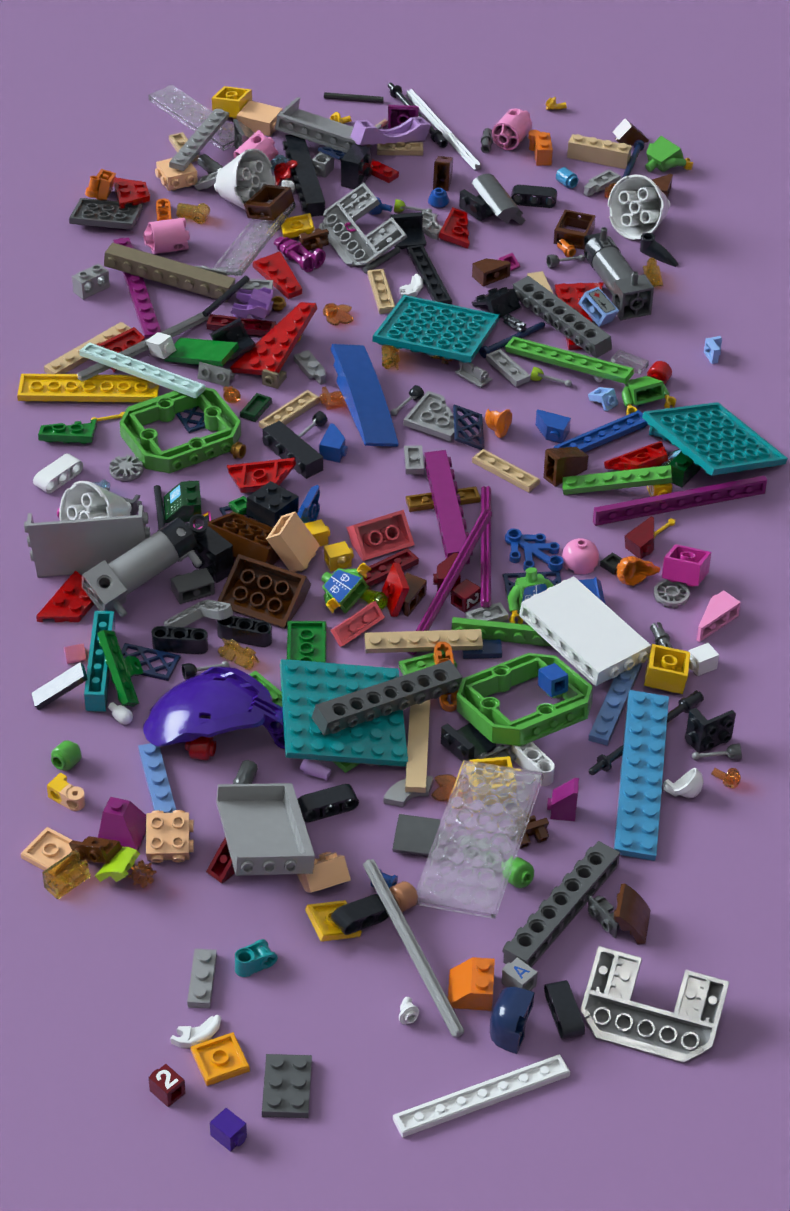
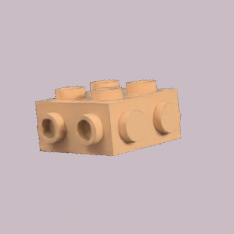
(173, 178)
(169, 836)

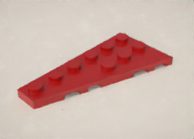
(571, 295)
(277, 344)

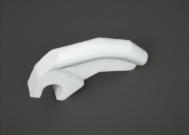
(413, 288)
(196, 1035)

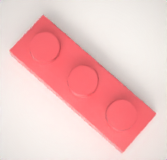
(357, 623)

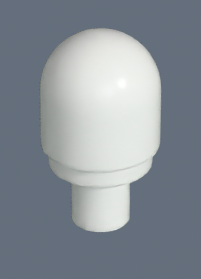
(121, 713)

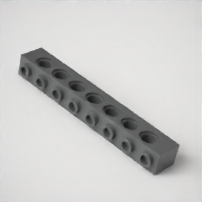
(563, 317)
(386, 697)
(562, 905)

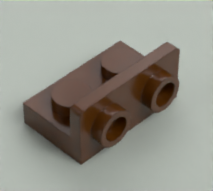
(96, 849)

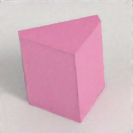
(75, 653)

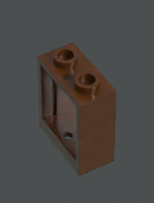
(257, 204)
(573, 237)

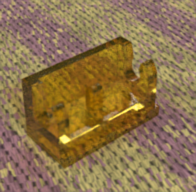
(65, 874)

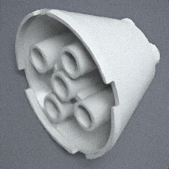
(244, 177)
(637, 206)
(91, 501)

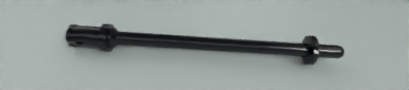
(436, 135)
(685, 704)

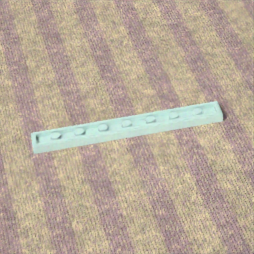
(142, 370)

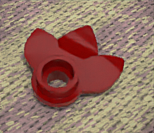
(283, 171)

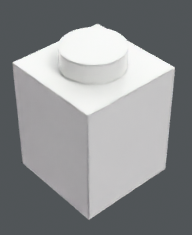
(161, 345)
(703, 659)

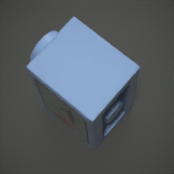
(598, 306)

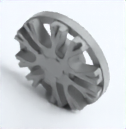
(124, 467)
(671, 594)

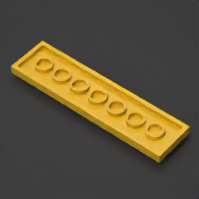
(96, 389)

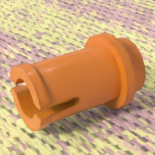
(569, 250)

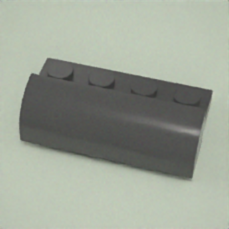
(498, 198)

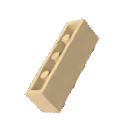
(599, 151)

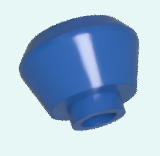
(438, 198)

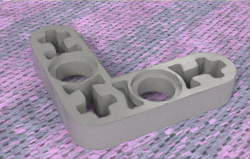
(205, 608)

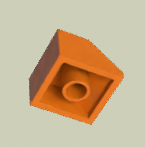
(472, 984)

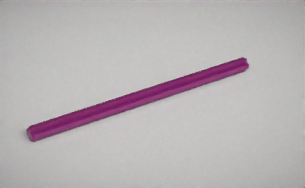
(486, 551)
(454, 572)

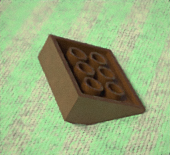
(246, 536)
(264, 591)

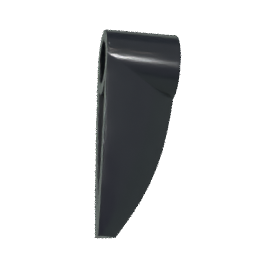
(655, 250)

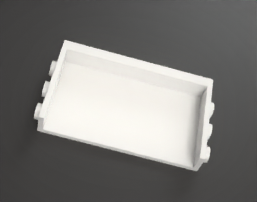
(585, 631)

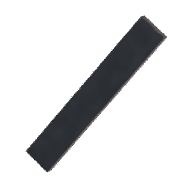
(429, 274)

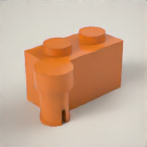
(541, 145)
(101, 185)

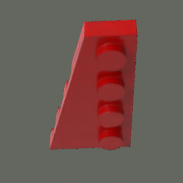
(276, 268)

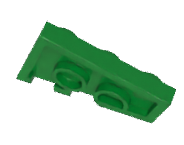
(71, 433)

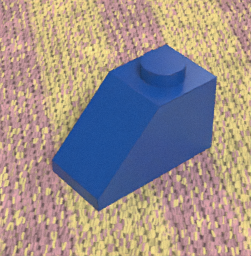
(553, 426)
(333, 444)

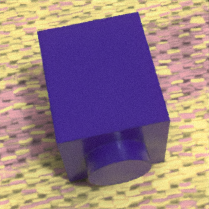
(228, 1129)

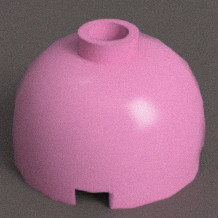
(580, 556)

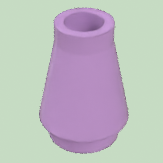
(315, 768)

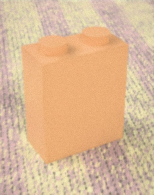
(259, 117)
(293, 542)

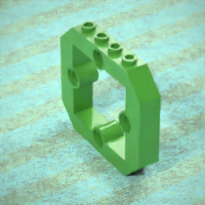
(163, 408)
(548, 718)

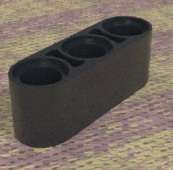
(523, 196)
(245, 631)
(180, 639)
(328, 802)
(360, 914)
(564, 1009)

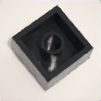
(356, 166)
(271, 503)
(215, 555)

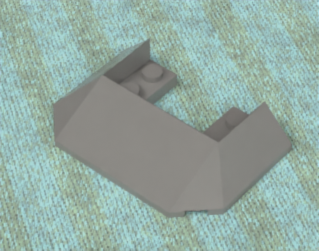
(355, 246)
(646, 1028)

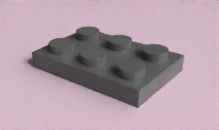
(287, 1086)

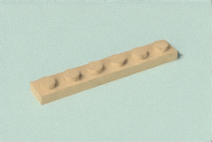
(73, 359)
(422, 640)

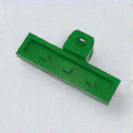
(121, 668)

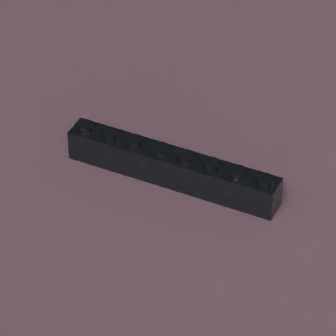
(304, 176)

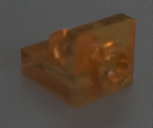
(332, 400)

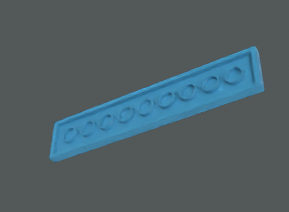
(641, 775)

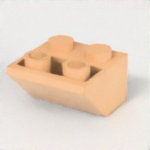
(327, 872)

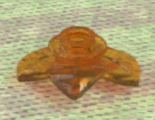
(337, 314)
(446, 785)

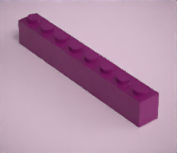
(446, 502)

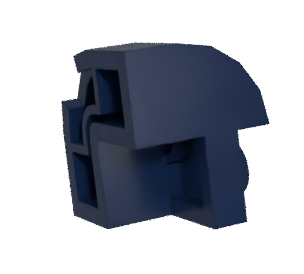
(510, 1018)

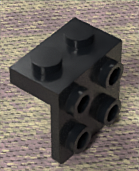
(474, 205)
(413, 227)
(499, 301)
(234, 332)
(705, 733)
(465, 742)

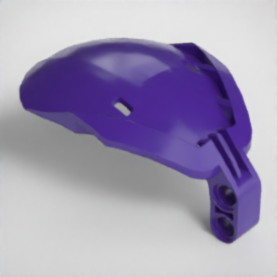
(225, 695)

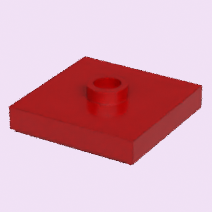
(395, 589)

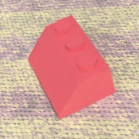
(381, 535)

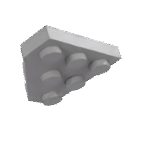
(432, 417)

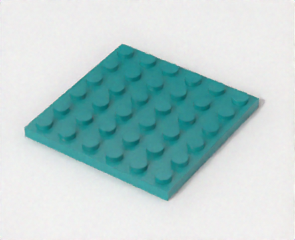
(436, 328)
(714, 438)
(313, 683)

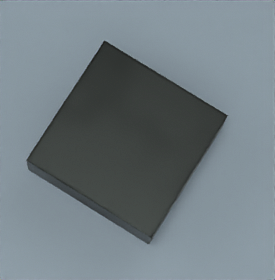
(610, 563)

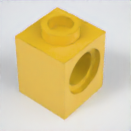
(338, 556)

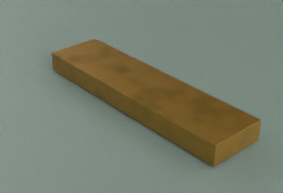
(424, 501)

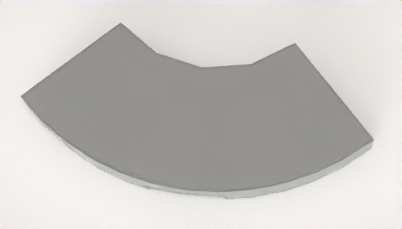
(430, 226)
(397, 796)

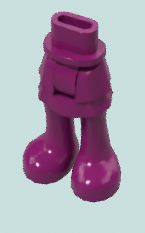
(293, 249)

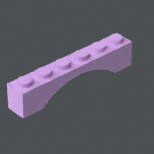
(413, 129)

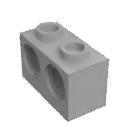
(90, 281)

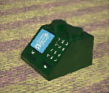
(682, 467)
(183, 501)

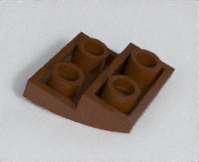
(632, 913)

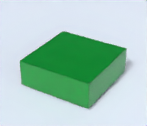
(239, 505)

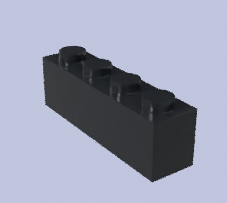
(290, 445)

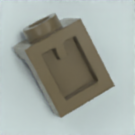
(273, 379)

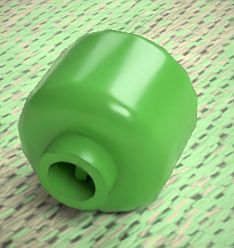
(66, 755)
(521, 873)

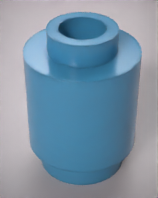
(567, 177)

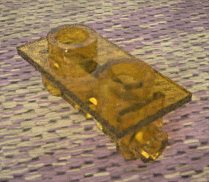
(653, 273)
(390, 356)
(245, 656)

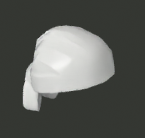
(687, 786)

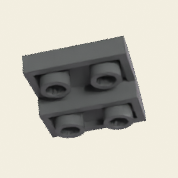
(415, 834)

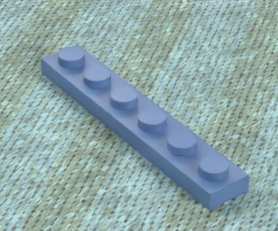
(613, 706)
(156, 778)

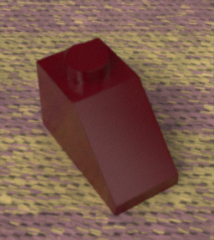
(641, 539)
(443, 569)
(221, 865)

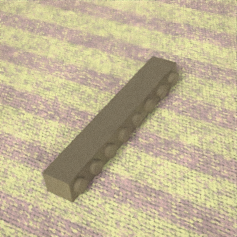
(167, 271)

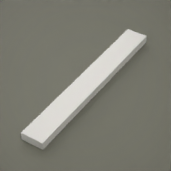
(480, 1095)

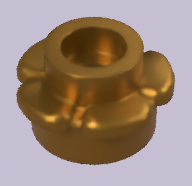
(279, 303)
(238, 450)

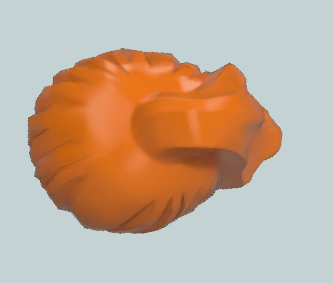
(499, 421)
(634, 570)

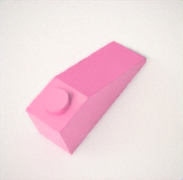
(718, 613)

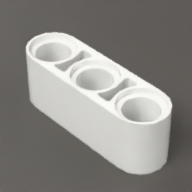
(58, 473)
(533, 759)

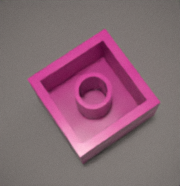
(686, 565)

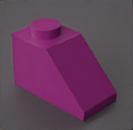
(564, 801)

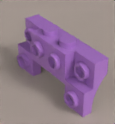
(258, 303)

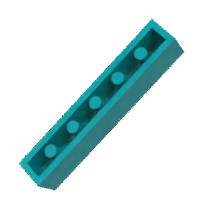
(97, 670)

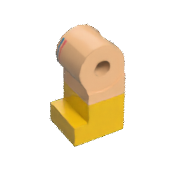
(65, 793)

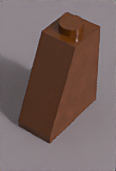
(563, 463)

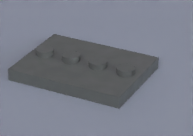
(105, 214)

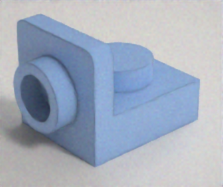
(713, 348)
(605, 396)

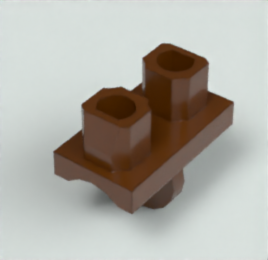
(315, 240)
(538, 828)

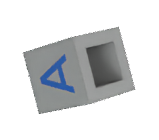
(519, 975)

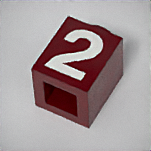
(465, 595)
(166, 1085)

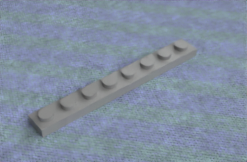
(199, 139)

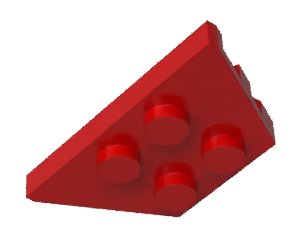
(130, 192)
(645, 457)
(254, 475)
(68, 603)

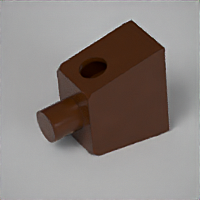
(443, 169)

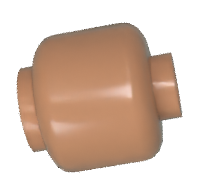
(405, 895)

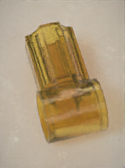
(197, 213)

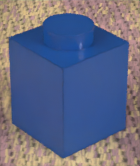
(553, 680)

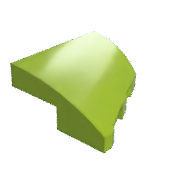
(119, 865)

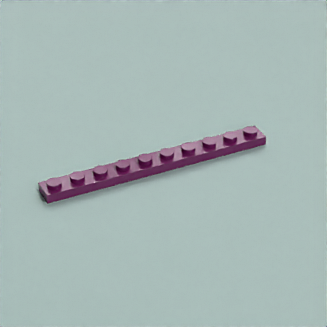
(140, 298)
(679, 500)

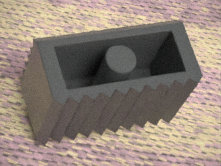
(192, 585)

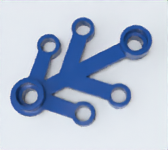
(515, 537)

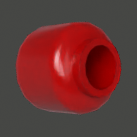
(661, 371)
(201, 748)

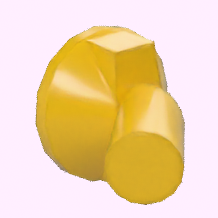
(551, 104)
(336, 117)

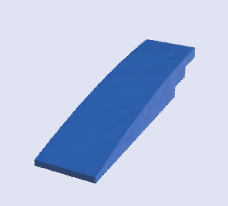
(363, 395)

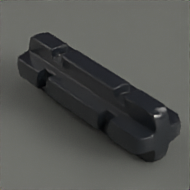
(514, 323)

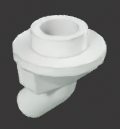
(408, 1011)

